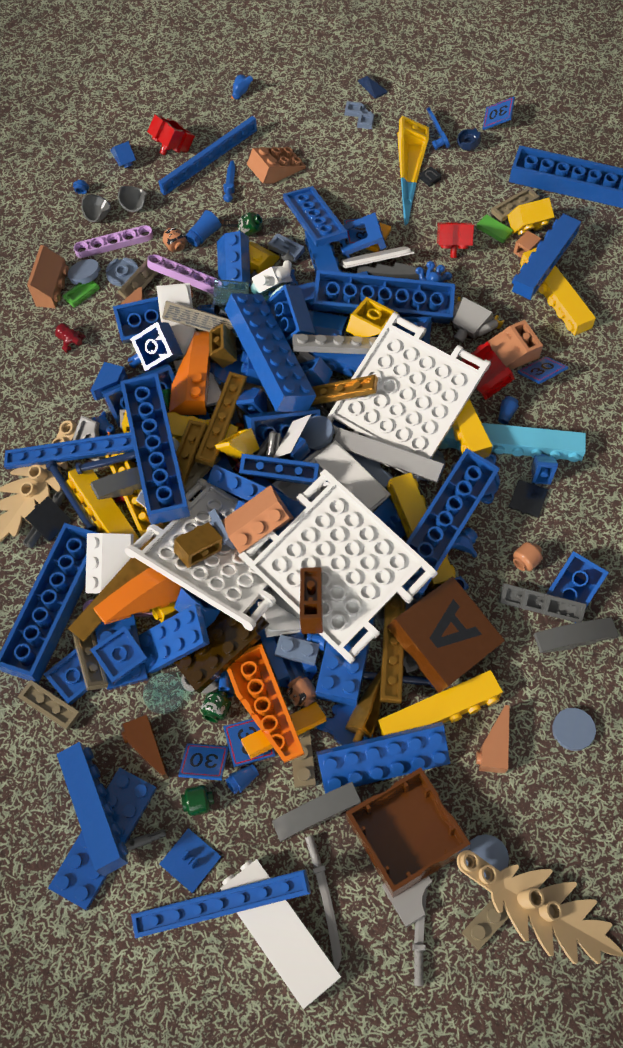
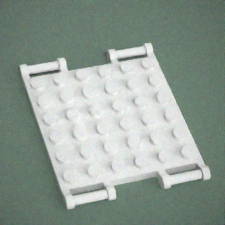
(415, 394)
(358, 559)
(219, 579)

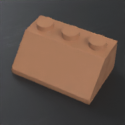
(47, 278)
(256, 519)

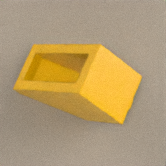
(239, 443)

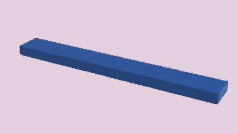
(207, 155)
(69, 450)
(221, 903)

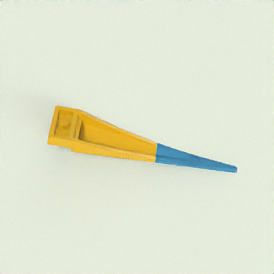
(412, 146)

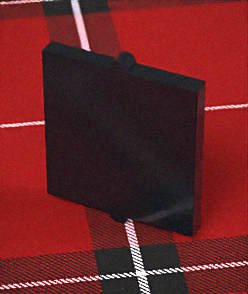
(528, 498)
(47, 518)

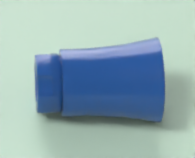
(203, 228)

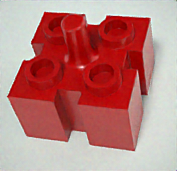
(170, 134)
(455, 235)

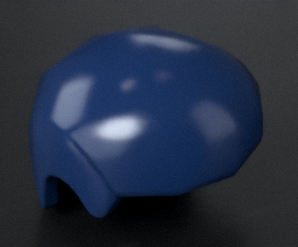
(469, 139)

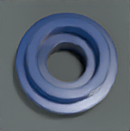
(80, 187)

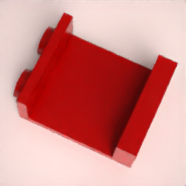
(496, 376)

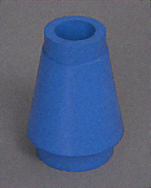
(507, 409)
(241, 779)

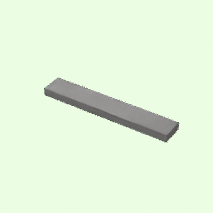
(389, 455)

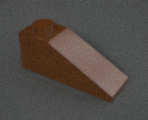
(311, 600)
(142, 739)

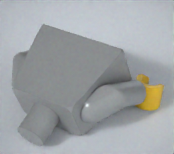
(472, 320)

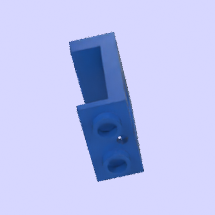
(374, 235)

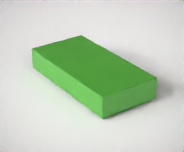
(494, 228)
(80, 293)

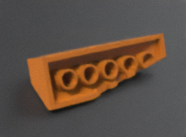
(191, 382)
(138, 595)
(263, 699)

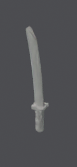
(326, 898)
(418, 947)

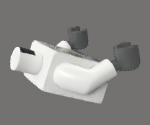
(272, 277)

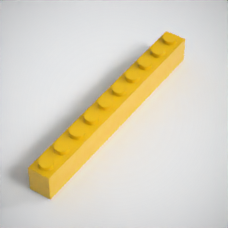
(108, 520)

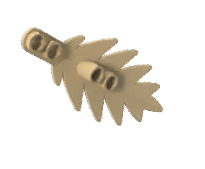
(30, 489)
(542, 908)

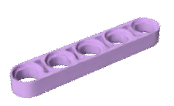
(119, 236)
(178, 271)

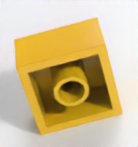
(531, 216)

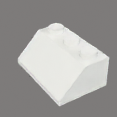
(105, 558)

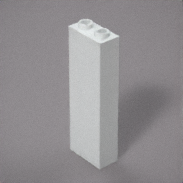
(285, 941)

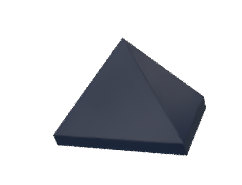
(372, 86)

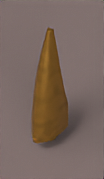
(366, 713)

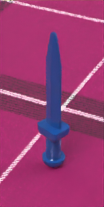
(229, 186)

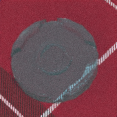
(169, 696)

